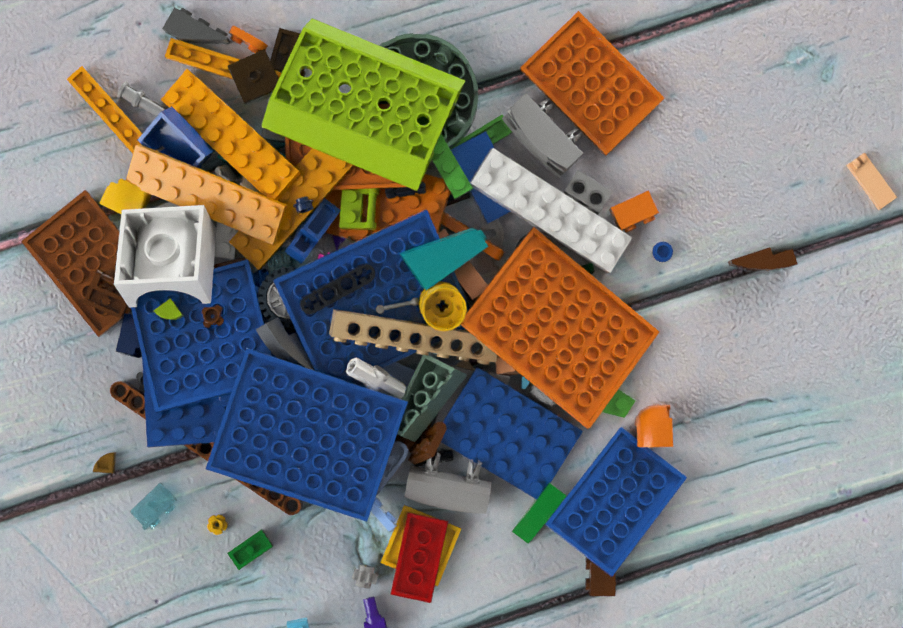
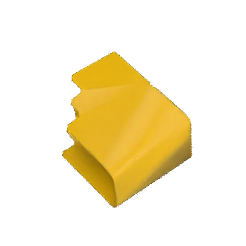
(124, 196)

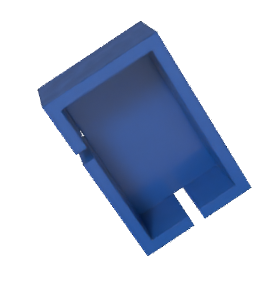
(177, 138)

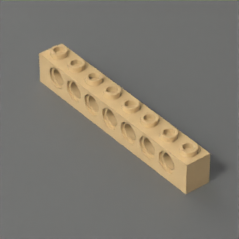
(342, 320)

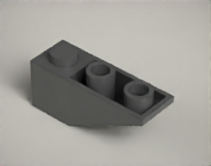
(189, 30)

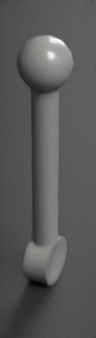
(380, 309)

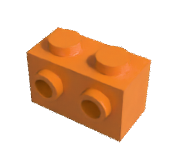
(634, 211)

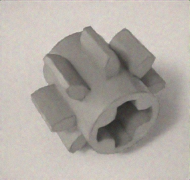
(365, 576)

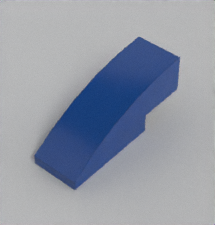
(312, 231)

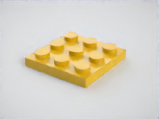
(392, 550)

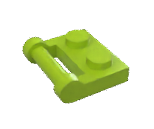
(352, 209)

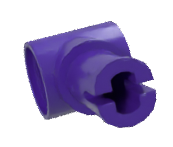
(373, 619)

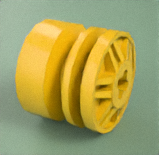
(450, 314)

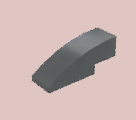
(282, 345)

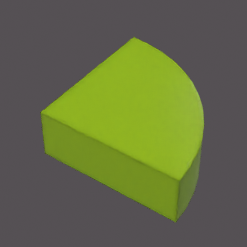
(168, 311)

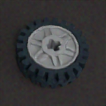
(270, 300)

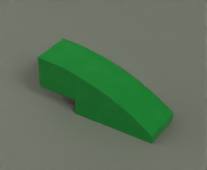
(539, 513)

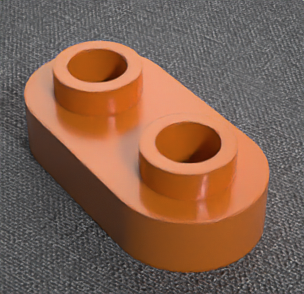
(239, 36)

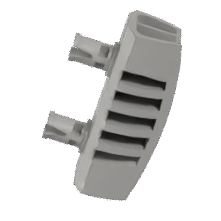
(542, 135)
(447, 489)

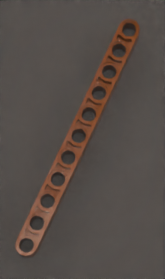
(128, 400)

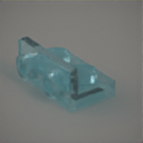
(154, 506)

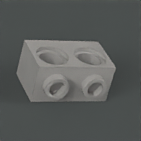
(590, 188)

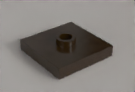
(254, 76)

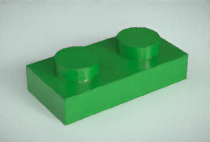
(250, 549)

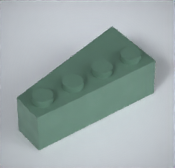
(427, 394)

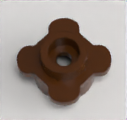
(208, 311)

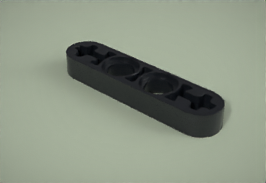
(339, 292)

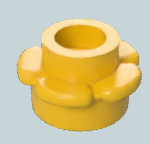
(217, 519)

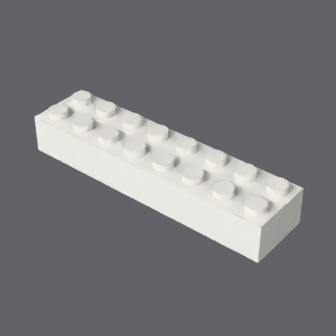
(550, 210)

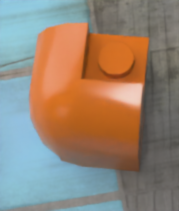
(654, 426)

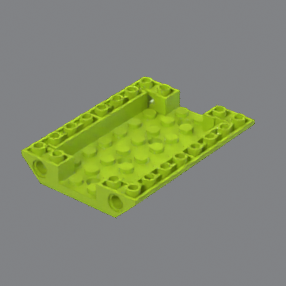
(352, 123)

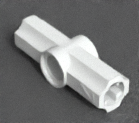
(375, 378)

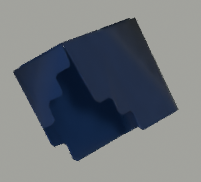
(128, 340)

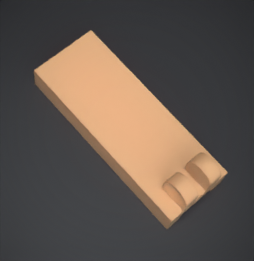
(871, 181)

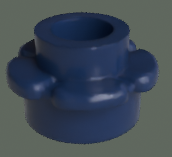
(303, 205)

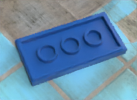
(470, 157)

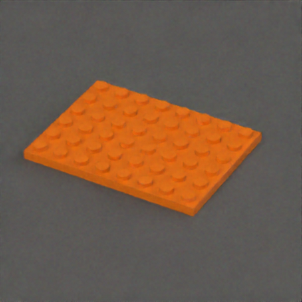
(559, 327)

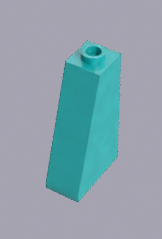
(443, 256)

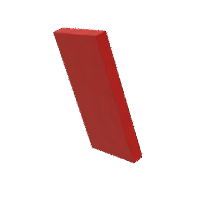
(419, 557)

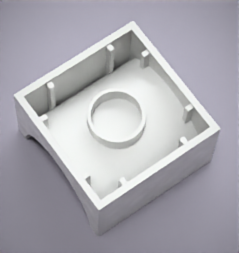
(165, 252)

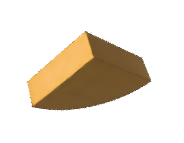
(106, 463)

